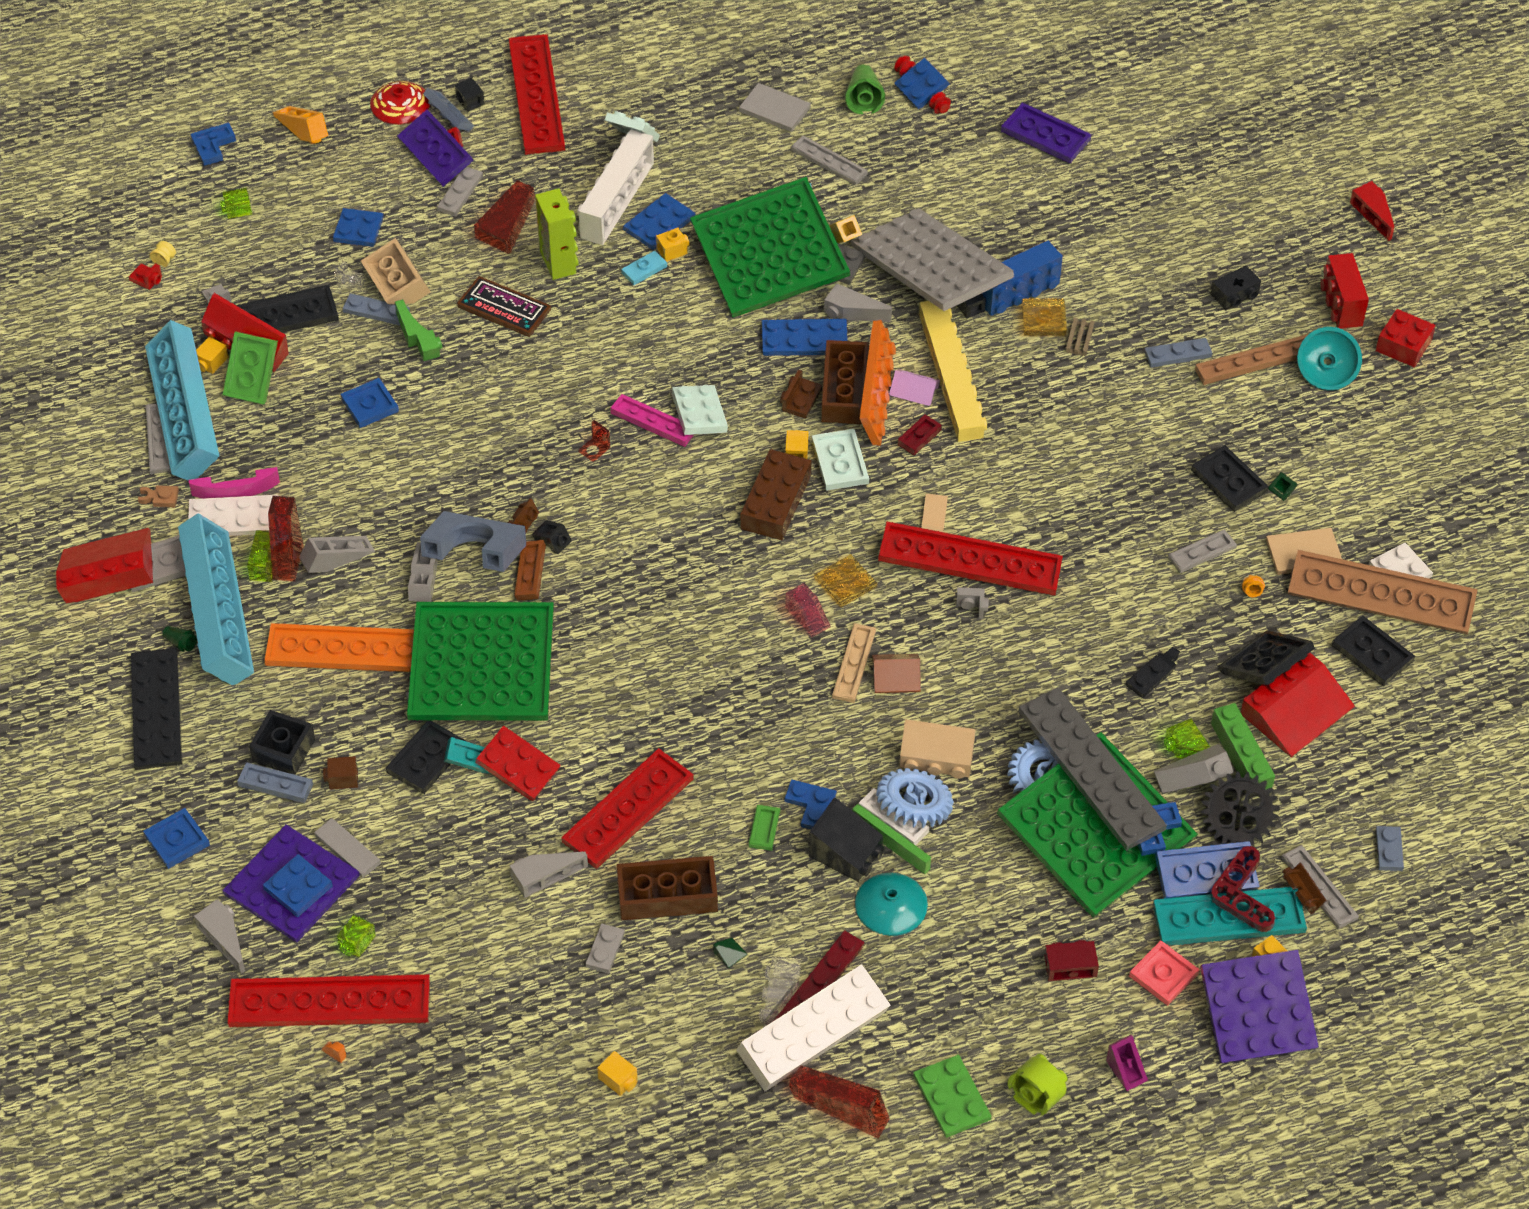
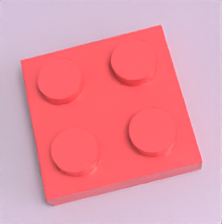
(1164, 973)

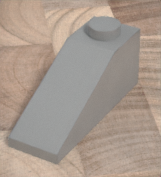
(854, 306)
(328, 553)
(1194, 770)
(543, 870)
(219, 927)

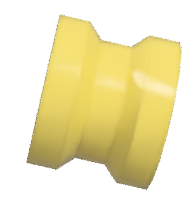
(163, 253)

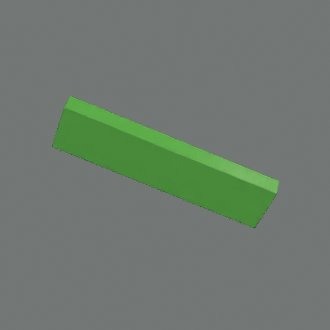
(896, 842)

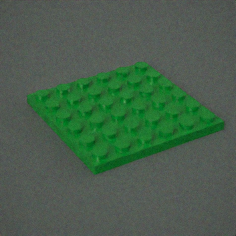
(769, 247)
(481, 661)
(1075, 841)

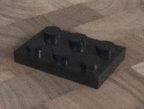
(1229, 478)
(1373, 650)
(422, 757)

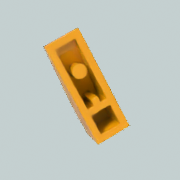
(303, 123)

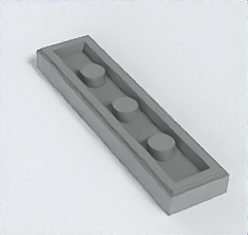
(829, 160)
(156, 444)
(1336, 906)

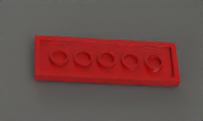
(627, 808)

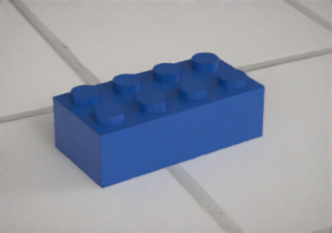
(1033, 273)

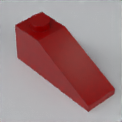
(1373, 206)

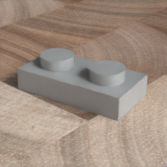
(605, 948)

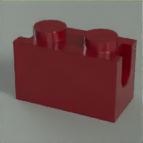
(1071, 960)

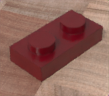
(919, 434)

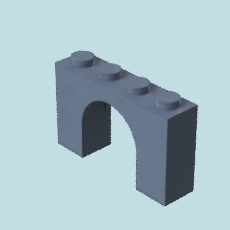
(450, 529)

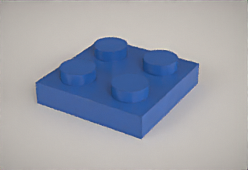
(358, 227)
(369, 402)
(176, 838)
(297, 885)

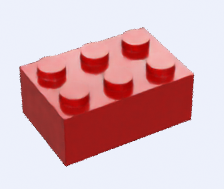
(1344, 291)

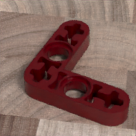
(1233, 888)

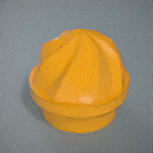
(1253, 586)

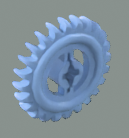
(1024, 759)
(912, 804)

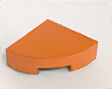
(335, 1050)

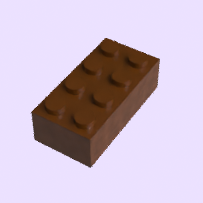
(844, 381)
(775, 494)
(667, 888)

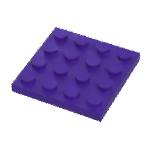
(248, 888)
(1259, 1006)

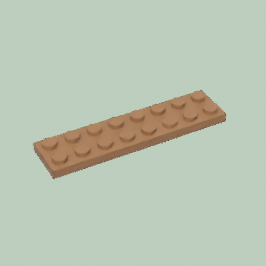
(1382, 591)

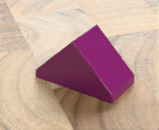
(1126, 1063)

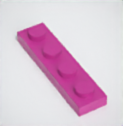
(650, 419)

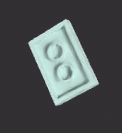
(624, 124)
(699, 409)
(840, 459)

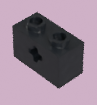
(1235, 287)

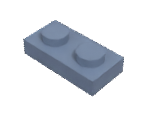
(1389, 848)

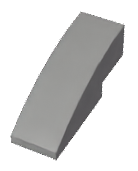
(422, 577)

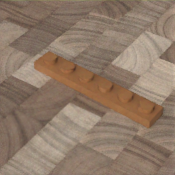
(1249, 360)

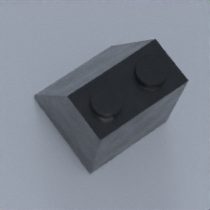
(845, 841)

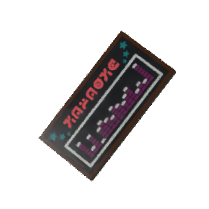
(504, 306)

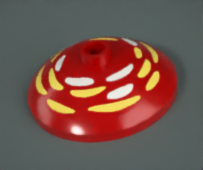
(399, 102)

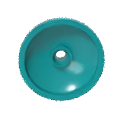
(1336, 346)
(891, 914)

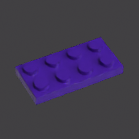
(1046, 132)
(435, 148)

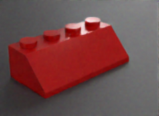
(225, 318)

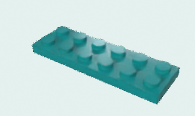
(1200, 920)

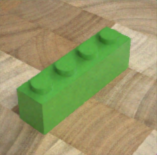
(1241, 744)

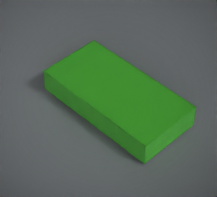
(764, 827)

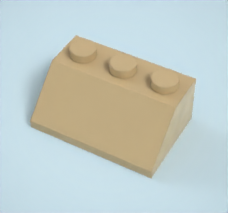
(395, 274)
(937, 748)

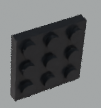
(1266, 657)

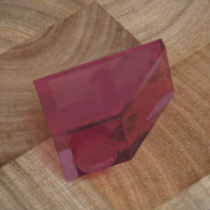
(807, 609)

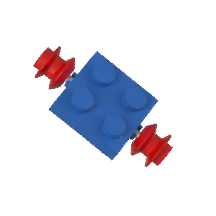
(922, 84)

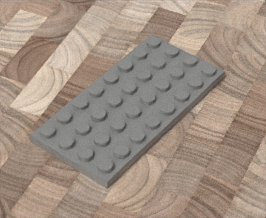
(932, 259)

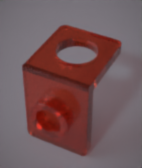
(600, 438)

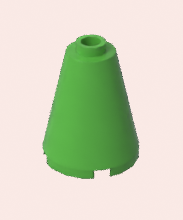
(864, 91)

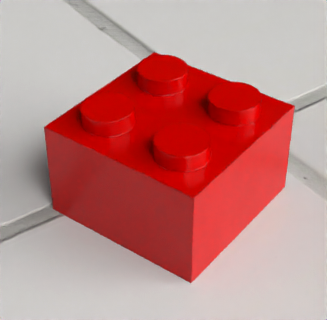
(1405, 338)

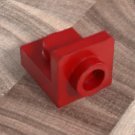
(146, 276)

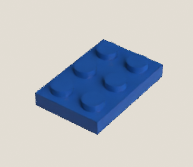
(658, 218)

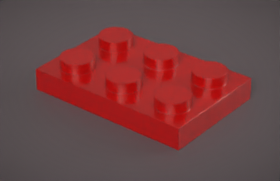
(517, 763)

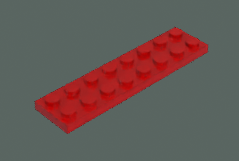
(536, 94)
(970, 558)
(329, 1000)

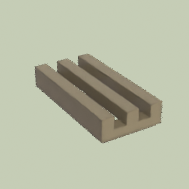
(1082, 324)

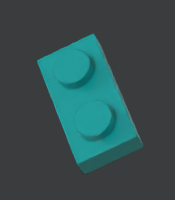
(464, 754)

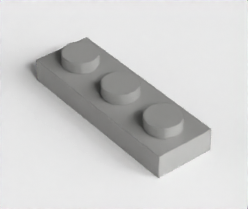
(460, 191)

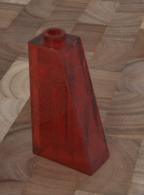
(506, 218)
(285, 538)
(841, 1099)

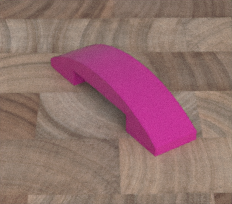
(264, 480)

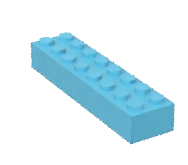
(181, 401)
(215, 600)

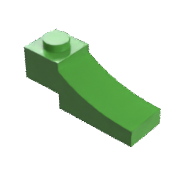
(416, 334)

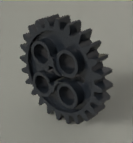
(1262, 814)

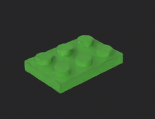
(250, 367)
(952, 1096)

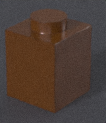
(341, 772)

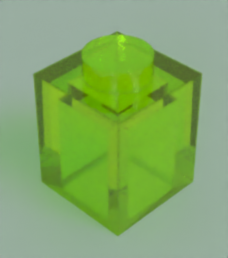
(236, 203)
(356, 936)

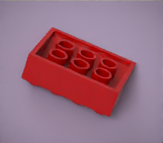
(105, 566)
(1297, 705)

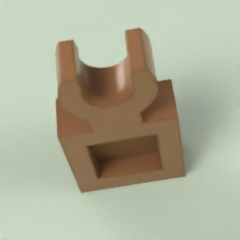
(161, 497)

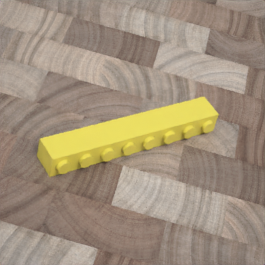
(952, 372)

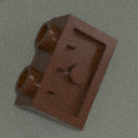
(800, 395)

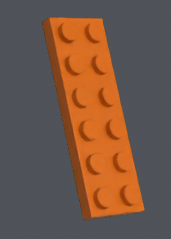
(877, 383)

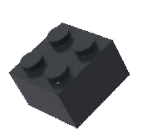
(282, 742)

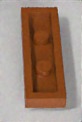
(530, 571)

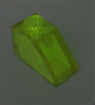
(1185, 739)

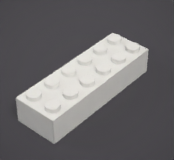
(615, 187)
(813, 1027)

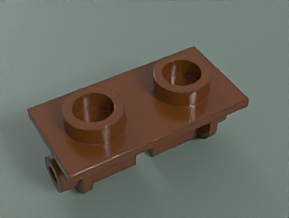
(525, 514)
(1307, 889)

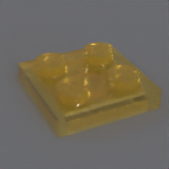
(1044, 317)
(845, 580)

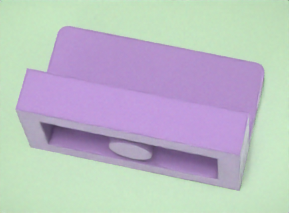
(913, 387)

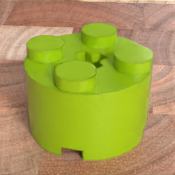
(1033, 1080)

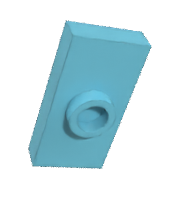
(644, 267)

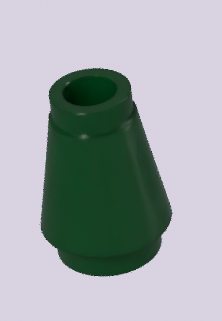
(180, 638)

